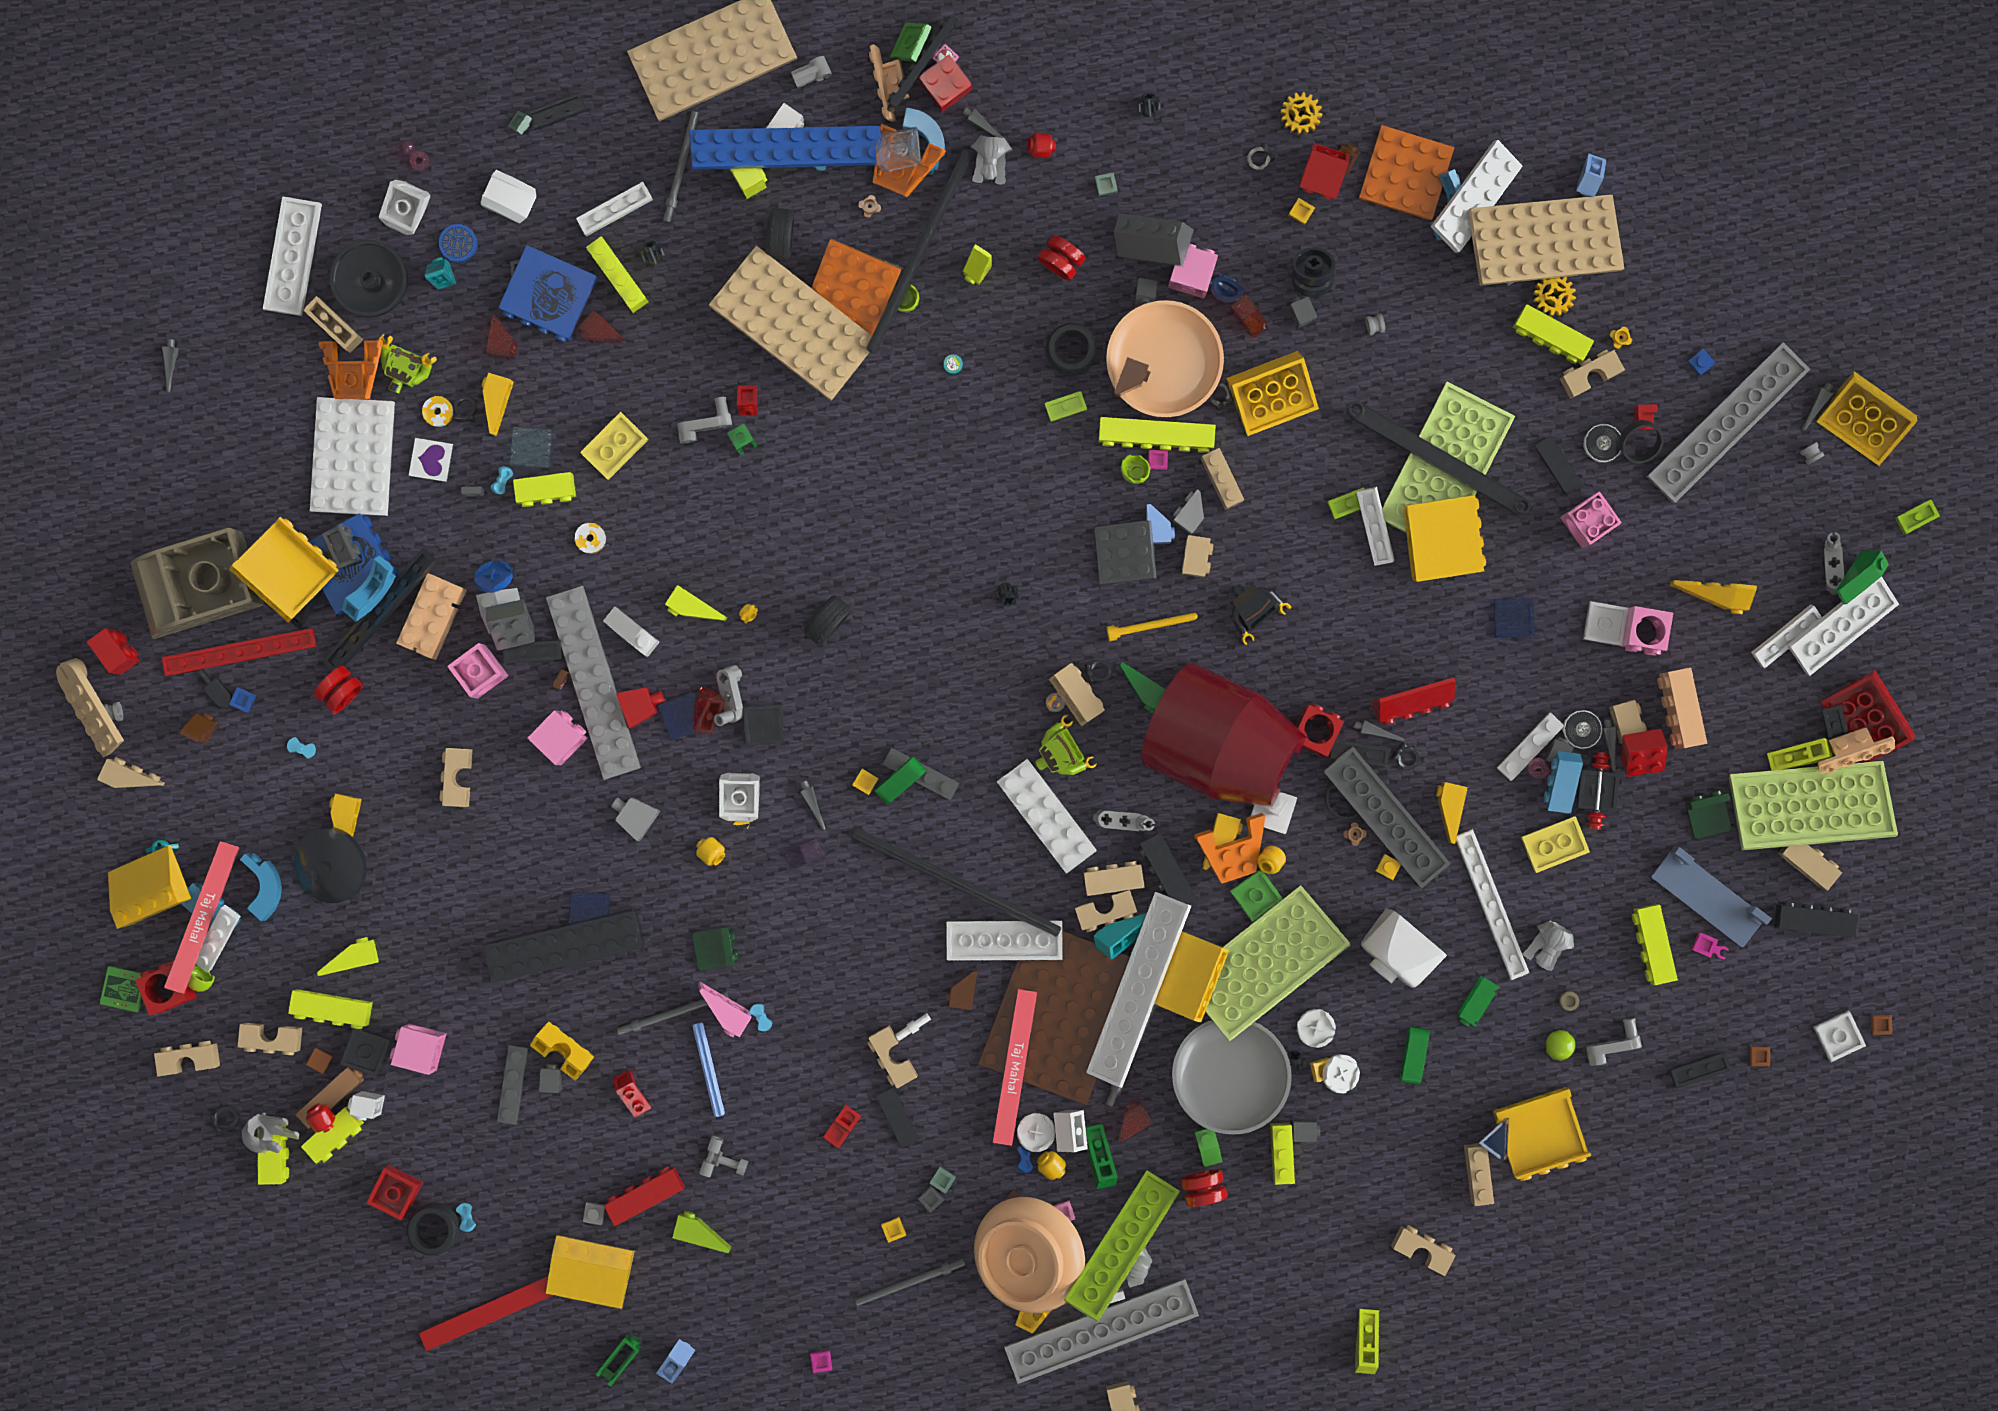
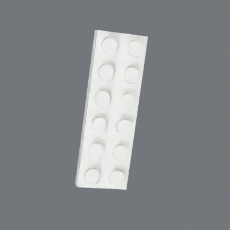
(1479, 189)
(292, 256)
(1842, 626)
(1046, 816)
(1001, 941)

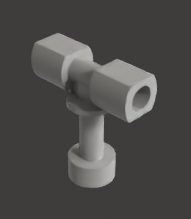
(715, 1157)

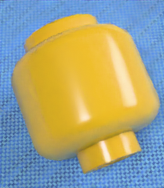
(710, 851)
(1271, 859)
(1051, 1165)

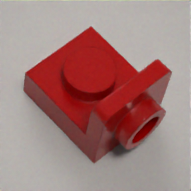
(747, 400)

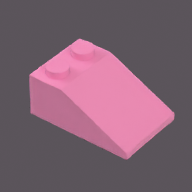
(729, 1013)

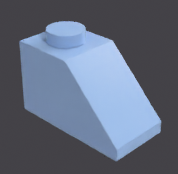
(1591, 175)
(1161, 527)
(675, 1361)

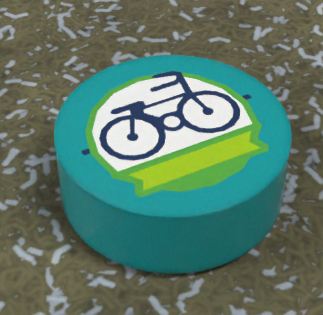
(953, 364)

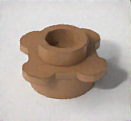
(871, 200)
(1355, 839)

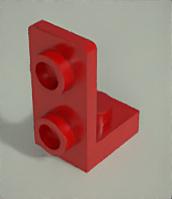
(630, 1094)

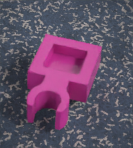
(1707, 946)

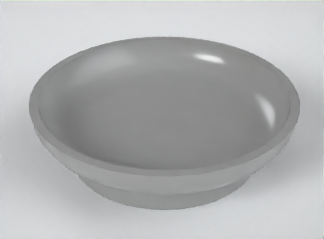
(1233, 1082)

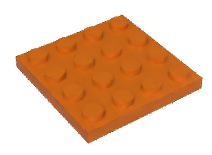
(1406, 172)
(856, 283)

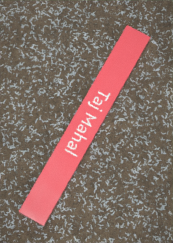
(201, 917)
(1015, 1067)

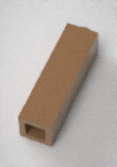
(334, 1092)

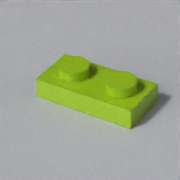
(1065, 406)
(1344, 504)
(1917, 517)

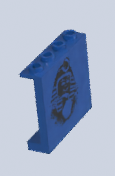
(547, 293)
(353, 576)

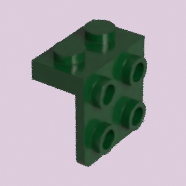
(1708, 814)
(715, 948)

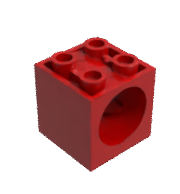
(1324, 171)
(1333, 723)
(148, 989)

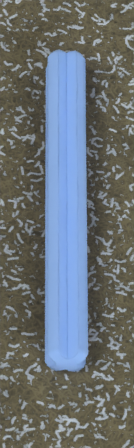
(708, 1069)

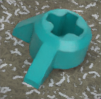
(156, 846)

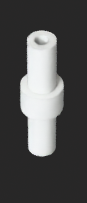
(912, 1027)

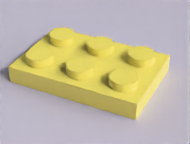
(614, 446)
(1555, 844)

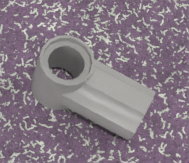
(814, 71)

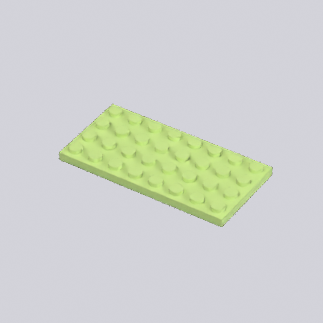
(1463, 428)
(1812, 807)
(1272, 961)

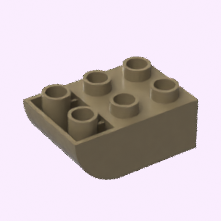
(193, 582)

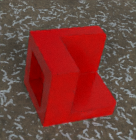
(1645, 412)

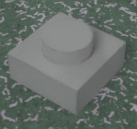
(594, 1213)

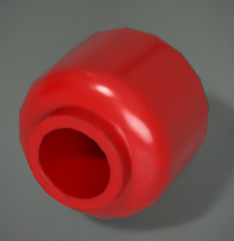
(1041, 145)
(320, 1118)

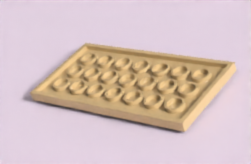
(711, 55)
(1546, 239)
(792, 323)

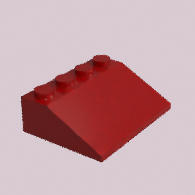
(1414, 700)
(1870, 705)

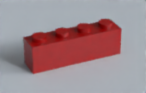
(644, 1196)

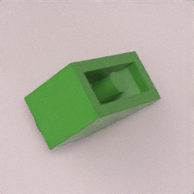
(1208, 1146)

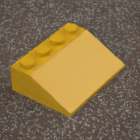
(1273, 393)
(1867, 418)
(146, 887)
(589, 1271)

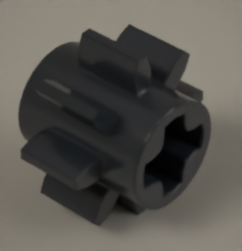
(1148, 104)
(652, 252)
(1006, 594)
(1296, 1061)

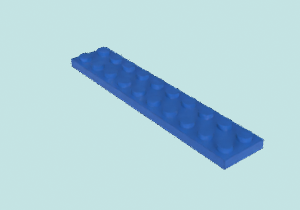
(783, 147)

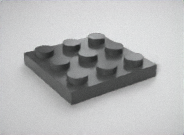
(1125, 552)

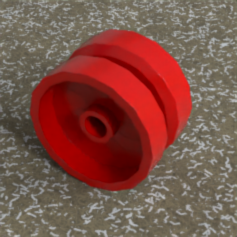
(1061, 257)
(338, 689)
(1204, 1188)

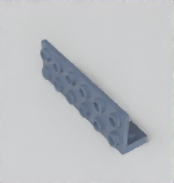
(1709, 897)

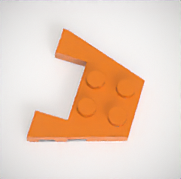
(906, 179)
(351, 378)
(1235, 857)

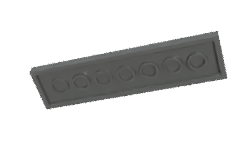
(1386, 817)

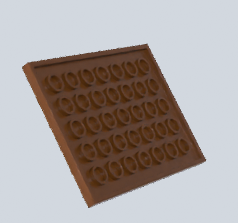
(1067, 1016)

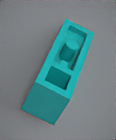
(440, 273)
(1118, 935)

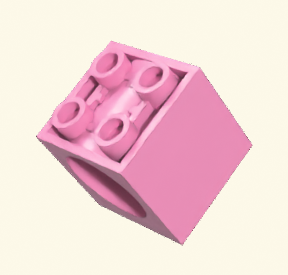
(1195, 273)
(1590, 520)
(1661, 620)
(478, 671)
(558, 737)
(417, 1048)

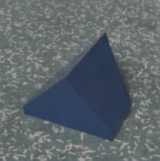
(1497, 1139)

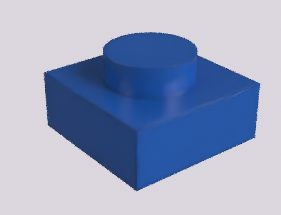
(1701, 362)
(242, 699)

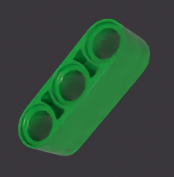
(900, 780)
(1415, 1055)

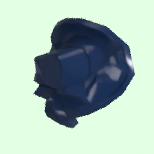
(1226, 288)

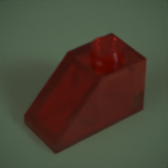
(1249, 316)
(598, 330)
(500, 340)
(706, 706)
(1133, 1121)

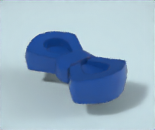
(1025, 1165)

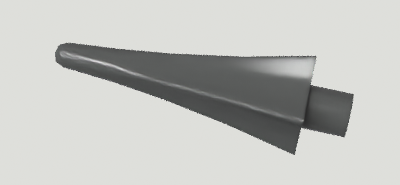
(977, 120)
(170, 355)
(1821, 398)
(1368, 728)
(1609, 736)
(809, 795)

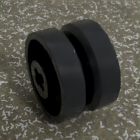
(1313, 272)

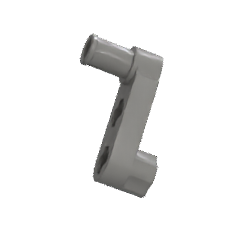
(688, 429)
(1833, 552)
(727, 683)
(1134, 822)
(1597, 1052)

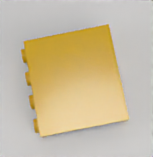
(1444, 538)
(284, 569)
(1191, 977)
(1542, 1134)

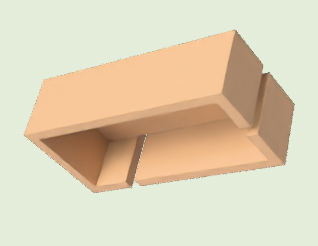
(431, 616)
(1682, 708)

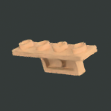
(888, 78)
(1854, 748)

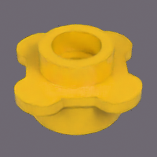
(1621, 332)
(748, 613)

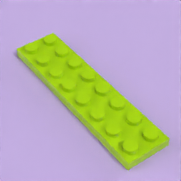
(1122, 1246)

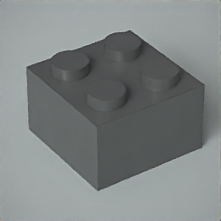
(510, 624)

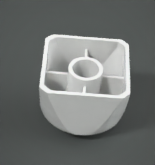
(1400, 950)

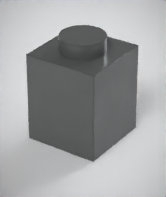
(1145, 292)
(1302, 311)
(1557, 745)
(551, 1079)
(1305, 1131)

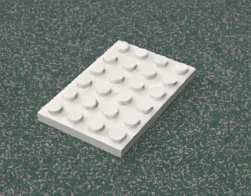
(352, 456)

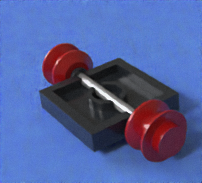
(1598, 790)

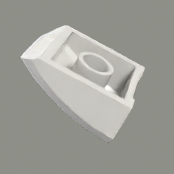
(508, 197)
(403, 207)
(739, 797)

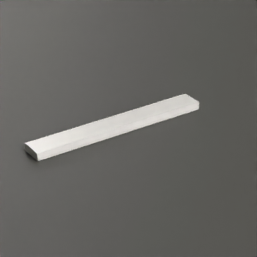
(1491, 904)

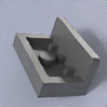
(341, 546)

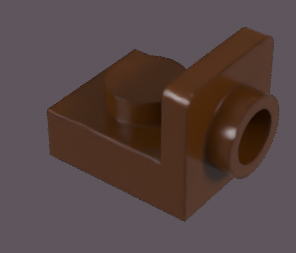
(1352, 150)

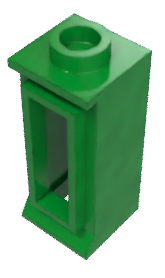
(740, 437)
(1477, 1001)
(634, 1343)

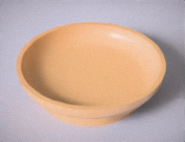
(1180, 353)
(1028, 1254)

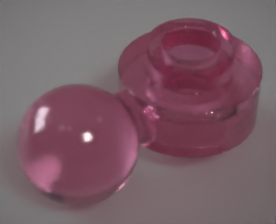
(408, 148)
(1539, 763)

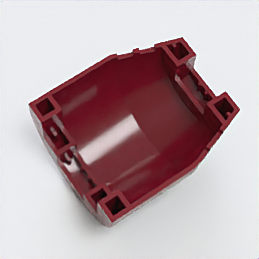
(1220, 738)

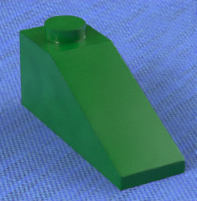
(1863, 573)
(1146, 689)
(1100, 1157)

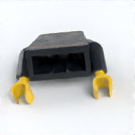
(1254, 607)

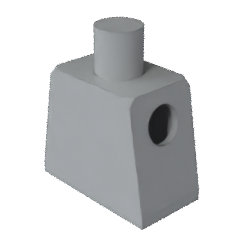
(635, 816)

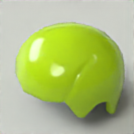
(910, 299)
(1138, 474)
(198, 981)
(1560, 1045)

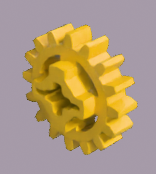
(1294, 110)
(1554, 302)

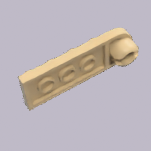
(88, 706)

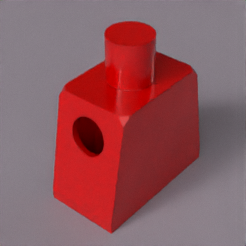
(639, 705)

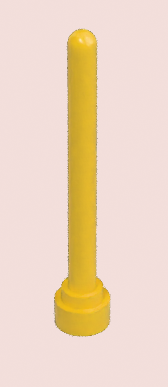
(1115, 632)

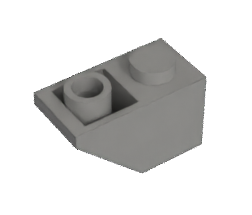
(1191, 514)

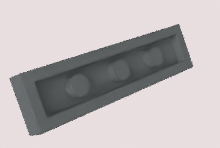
(930, 779)
(512, 1084)

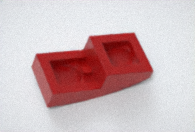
(841, 1126)

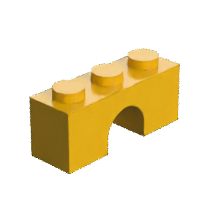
(552, 1039)

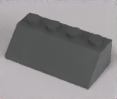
(1152, 239)

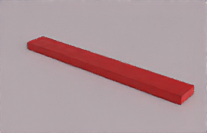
(239, 652)
(485, 1314)

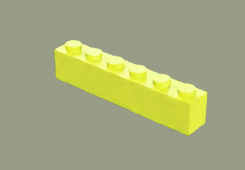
(1156, 433)

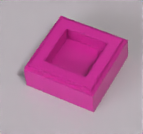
(1158, 459)
(821, 1361)

